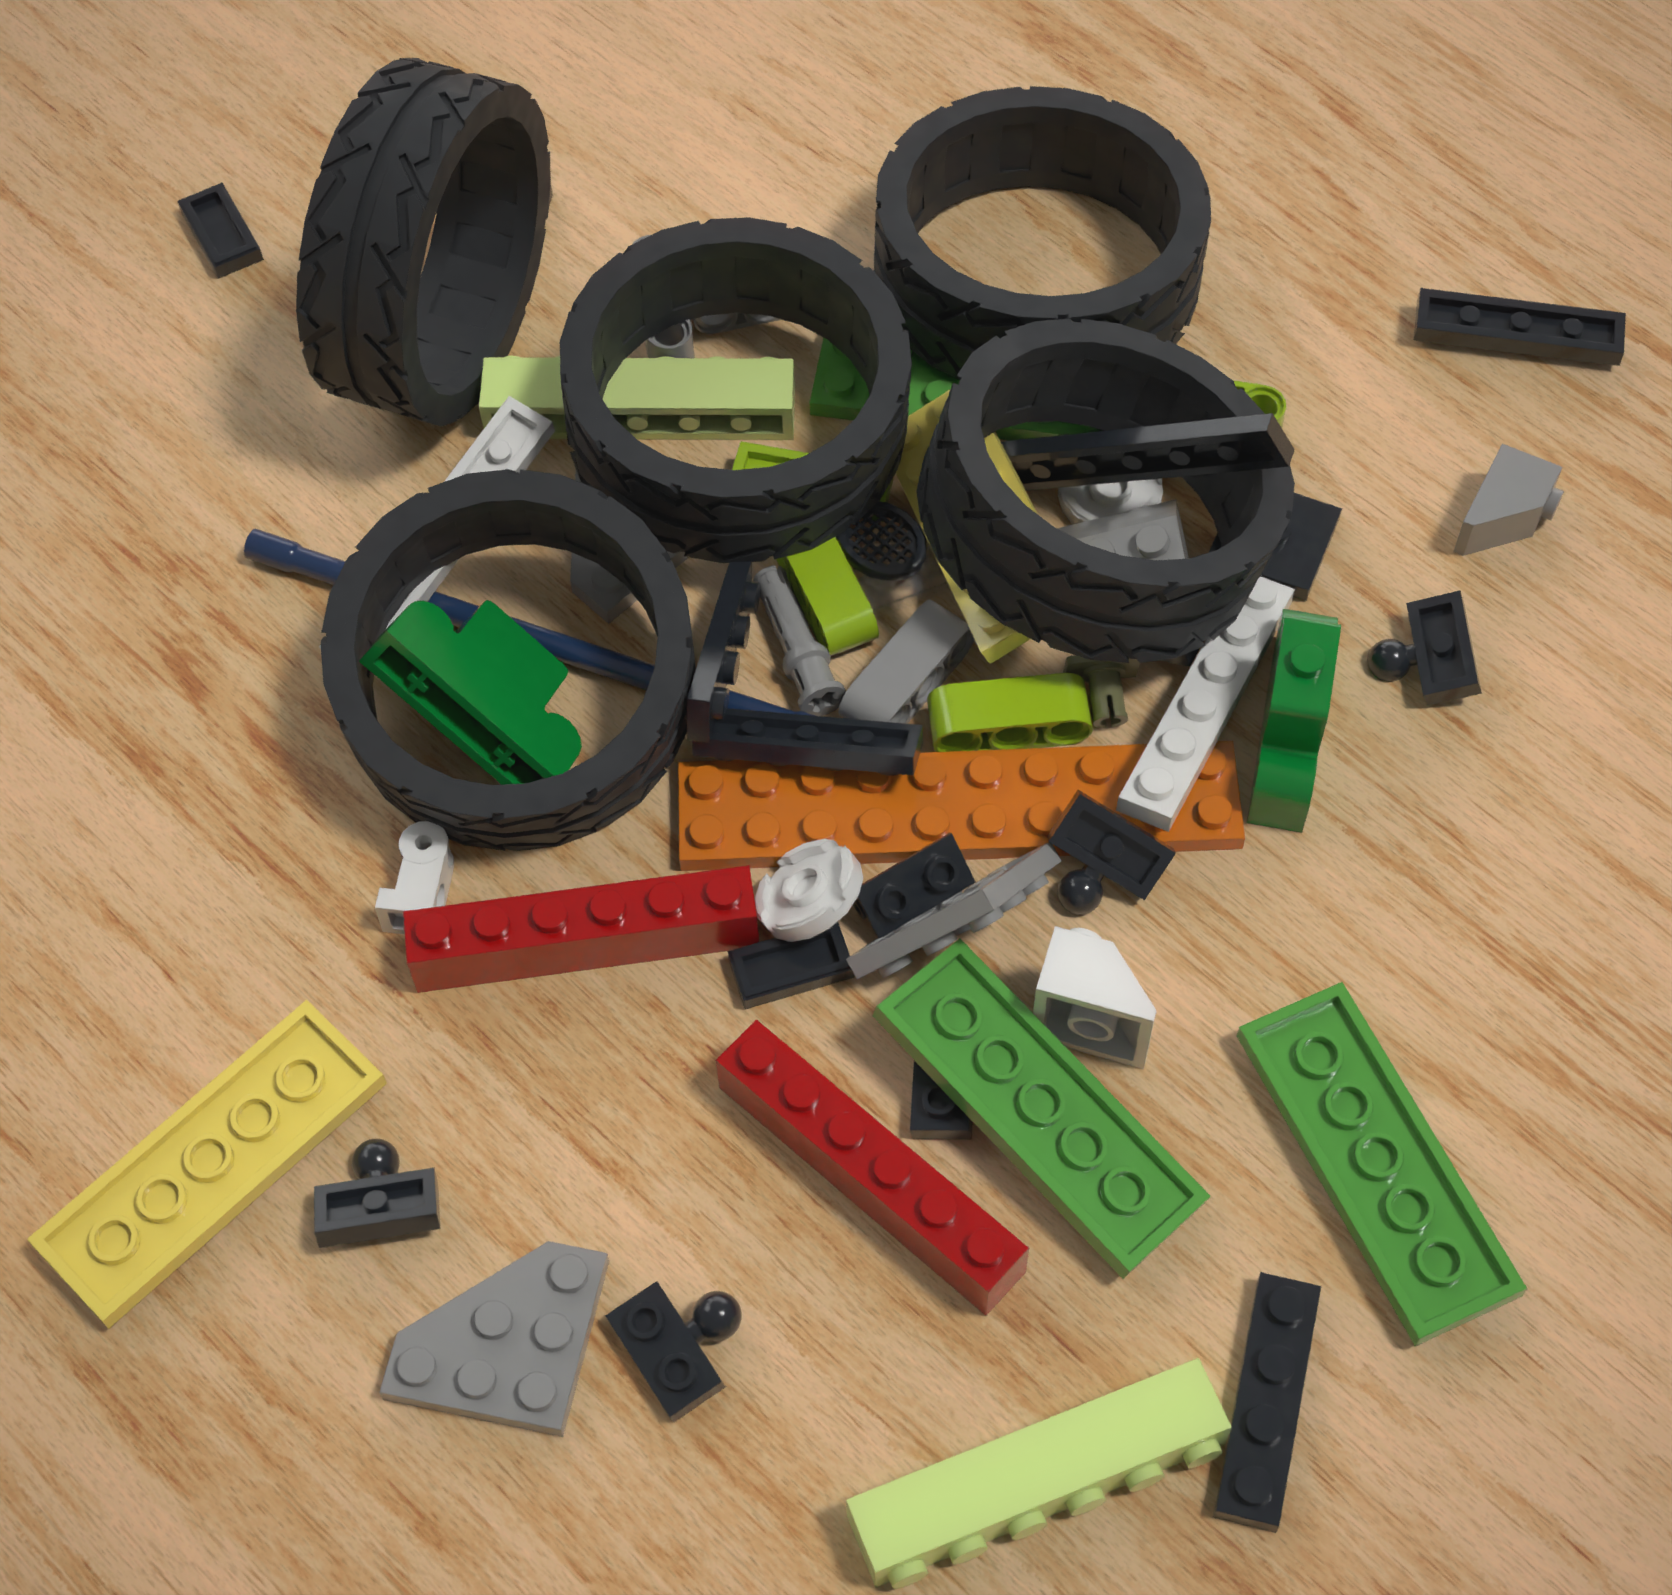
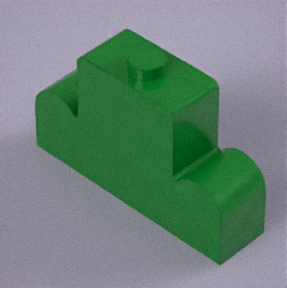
(480, 688)
(1294, 719)

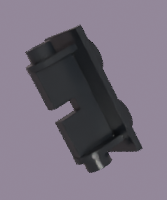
(913, 886)

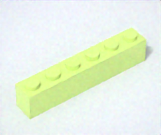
(661, 395)
(1038, 1473)

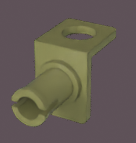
(1104, 686)

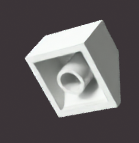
(1093, 998)

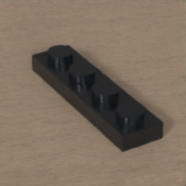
(1520, 326)
(718, 659)
(814, 742)
(1267, 1402)

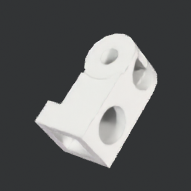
(422, 877)

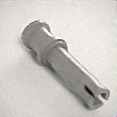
(804, 658)

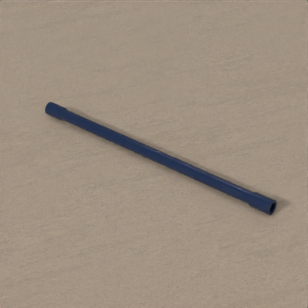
(293, 557)

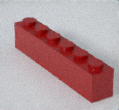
(580, 929)
(872, 1167)

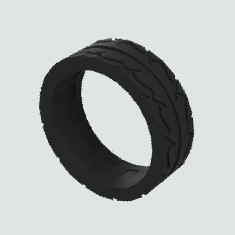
(1048, 142)
(404, 151)
(746, 270)
(473, 516)
(1045, 578)

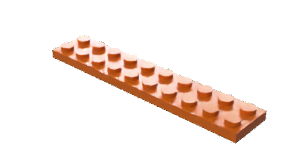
(987, 799)

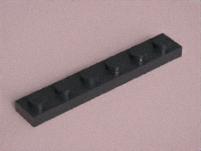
(1151, 452)

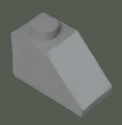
(1510, 501)

